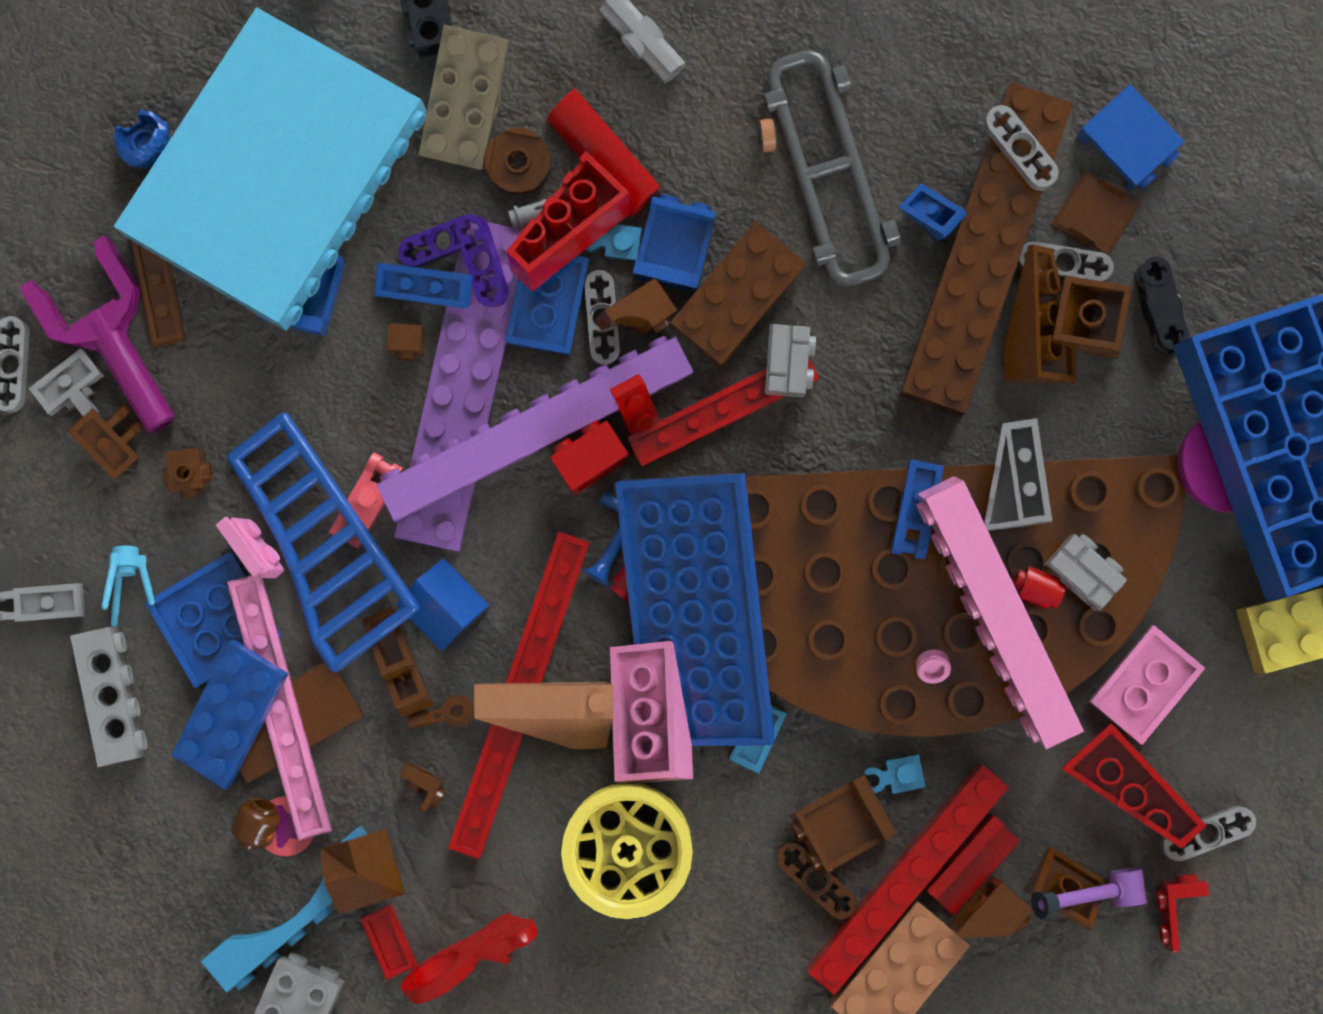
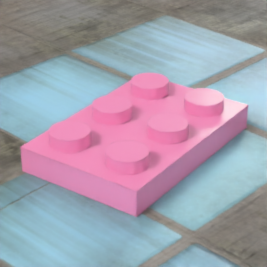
(1146, 684)

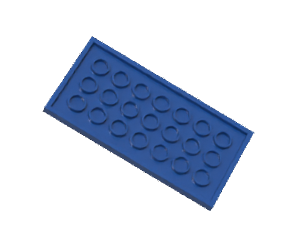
(698, 587)

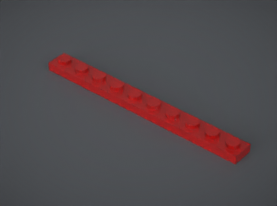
(527, 667)

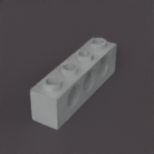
(87, 650)

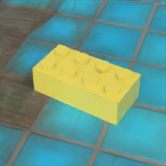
(1284, 631)

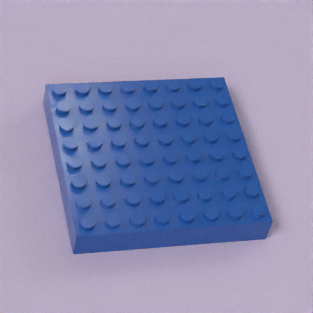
(1263, 420)

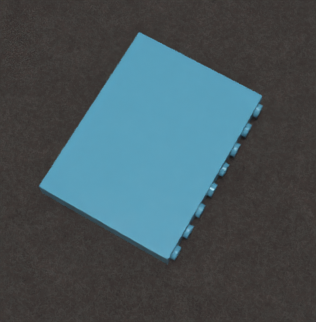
(272, 169)

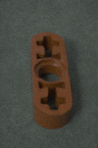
(828, 904)

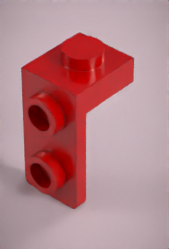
(1185, 886)

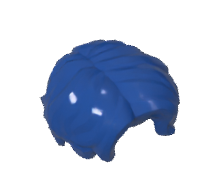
(143, 141)

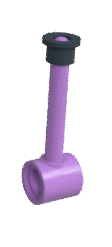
(1124, 887)

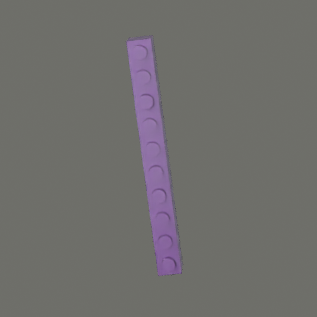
(528, 431)

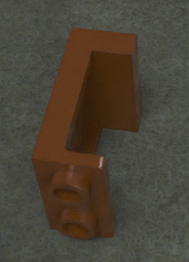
(841, 825)

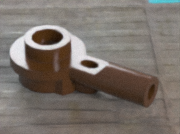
(455, 711)

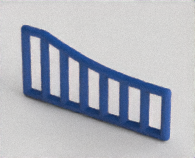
(298, 568)

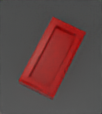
(389, 942)

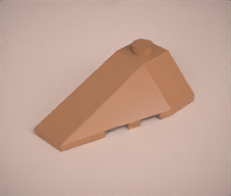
(558, 712)

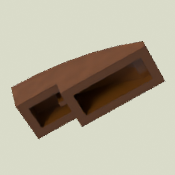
(399, 667)

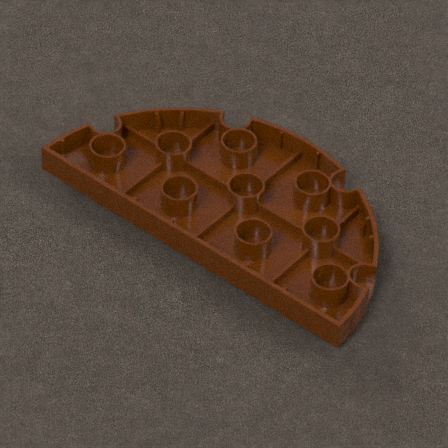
(854, 618)

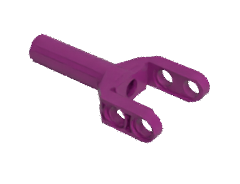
(107, 333)

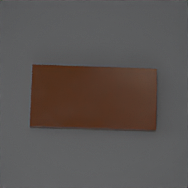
(325, 709)

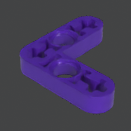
(462, 242)

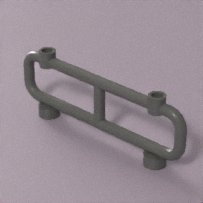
(834, 83)

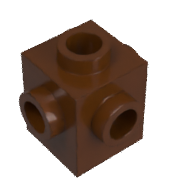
(182, 462)

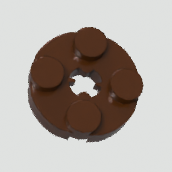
(528, 177)

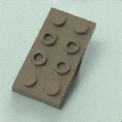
(464, 97)

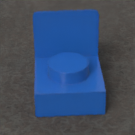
(932, 212)

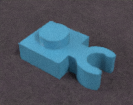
(619, 243)
(901, 774)

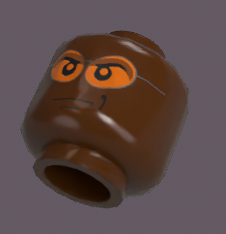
(256, 824)

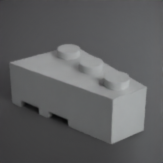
(1019, 479)

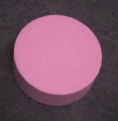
(933, 666)

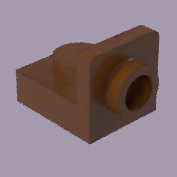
(420, 780)

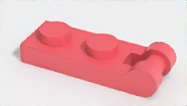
(366, 497)

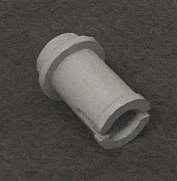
(521, 216)

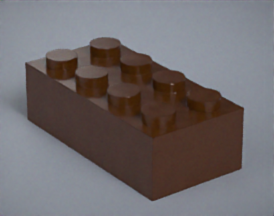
(737, 295)

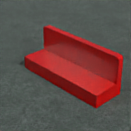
(972, 864)

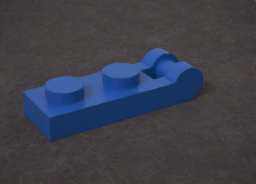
(918, 478)

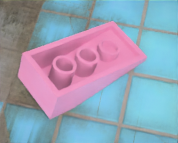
(649, 715)

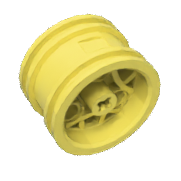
(630, 868)

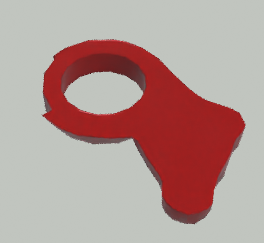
(456, 962)

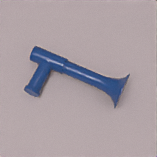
(600, 570)

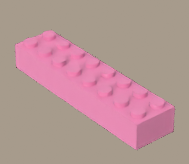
(1000, 612)

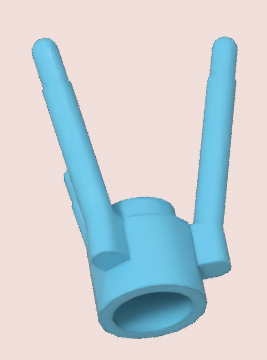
(123, 563)

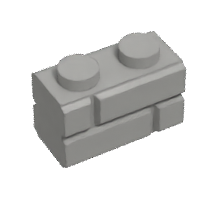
(788, 360)
(1086, 571)

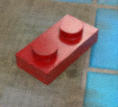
(635, 404)

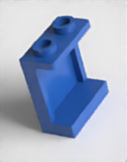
(1132, 138)
(675, 243)
(319, 307)

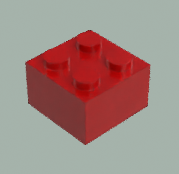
(589, 456)

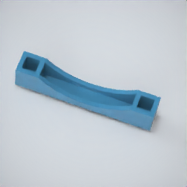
(241, 954)

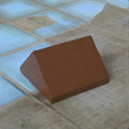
(1063, 875)

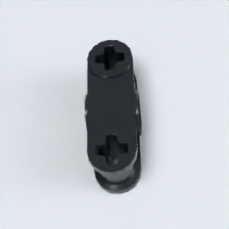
(1161, 304)

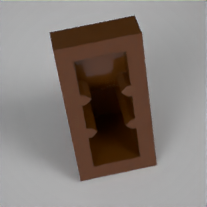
(642, 310)

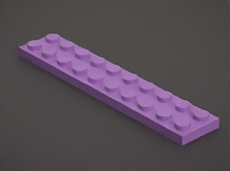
(461, 392)

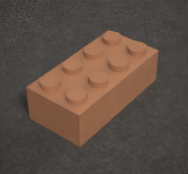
(902, 966)

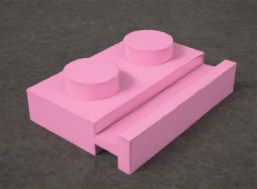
(247, 543)

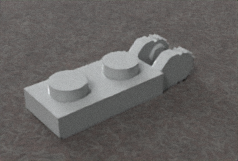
(44, 602)

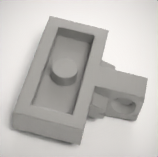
(68, 385)

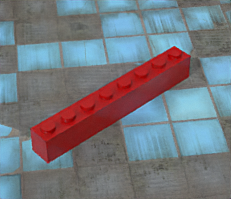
(906, 878)

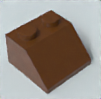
(1092, 316)
(992, 913)

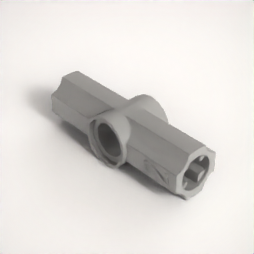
(643, 38)

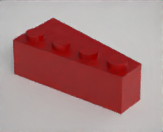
(570, 222)
(1127, 780)

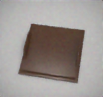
(1095, 213)

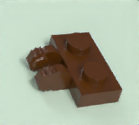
(103, 443)

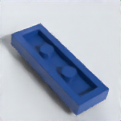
(423, 285)

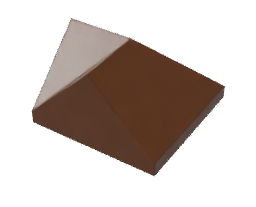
(361, 871)

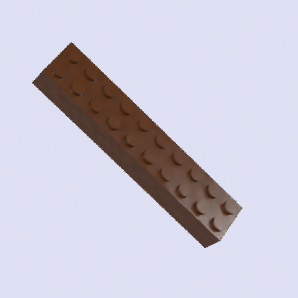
(982, 259)

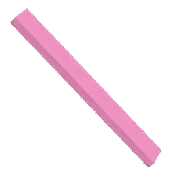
(284, 718)

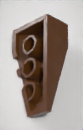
(1029, 345)

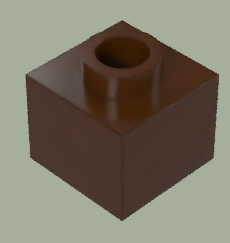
(406, 341)

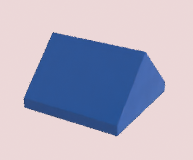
(445, 604)

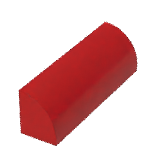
(586, 131)

